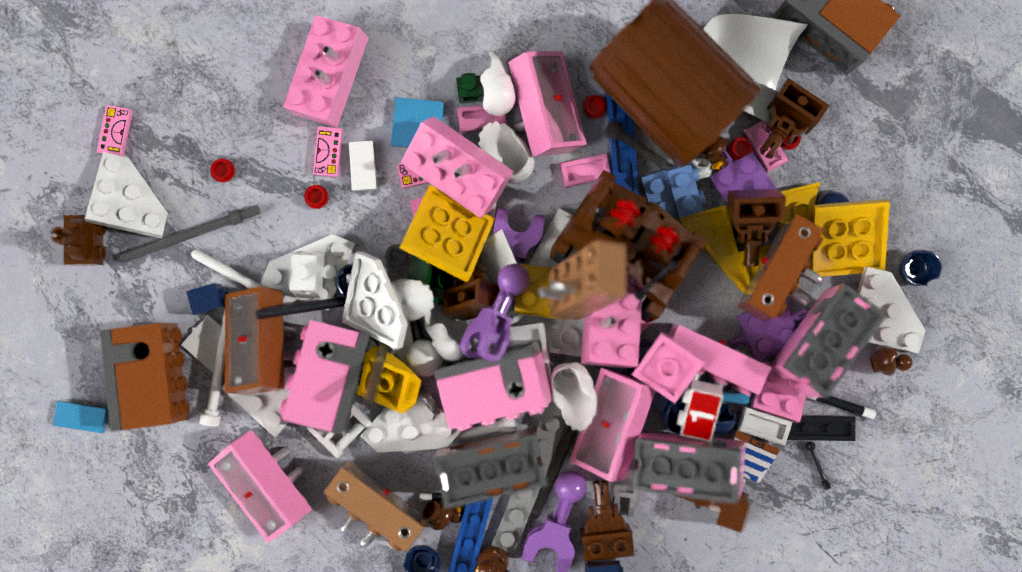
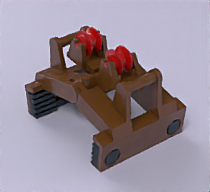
(659, 241)

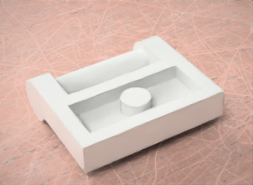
(337, 449)

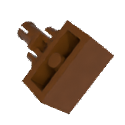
(793, 113)
(754, 217)
(81, 241)
(469, 297)
(730, 514)
(606, 533)

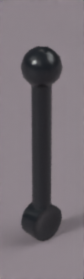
(640, 292)
(810, 446)

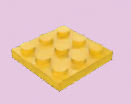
(446, 234)
(852, 237)

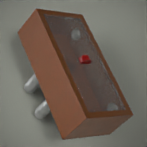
(780, 269)
(254, 346)

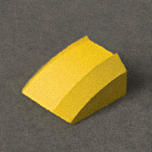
(397, 384)

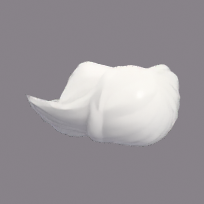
(498, 87)
(507, 148)
(413, 298)
(446, 333)
(574, 394)

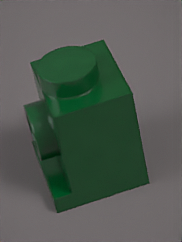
(469, 88)

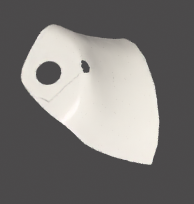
(759, 48)

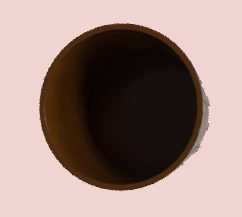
(673, 80)

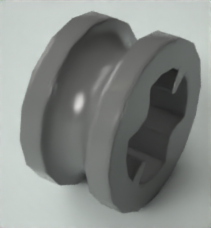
(395, 262)

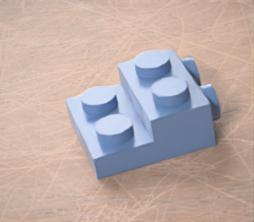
(675, 190)

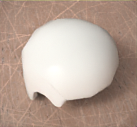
(423, 358)

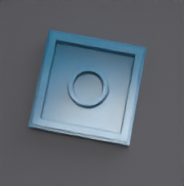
(409, 116)

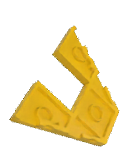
(721, 243)

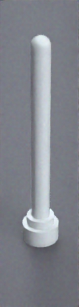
(234, 275)
(211, 414)
(502, 425)

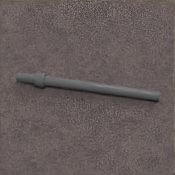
(234, 217)

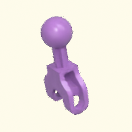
(520, 242)
(492, 323)
(555, 530)

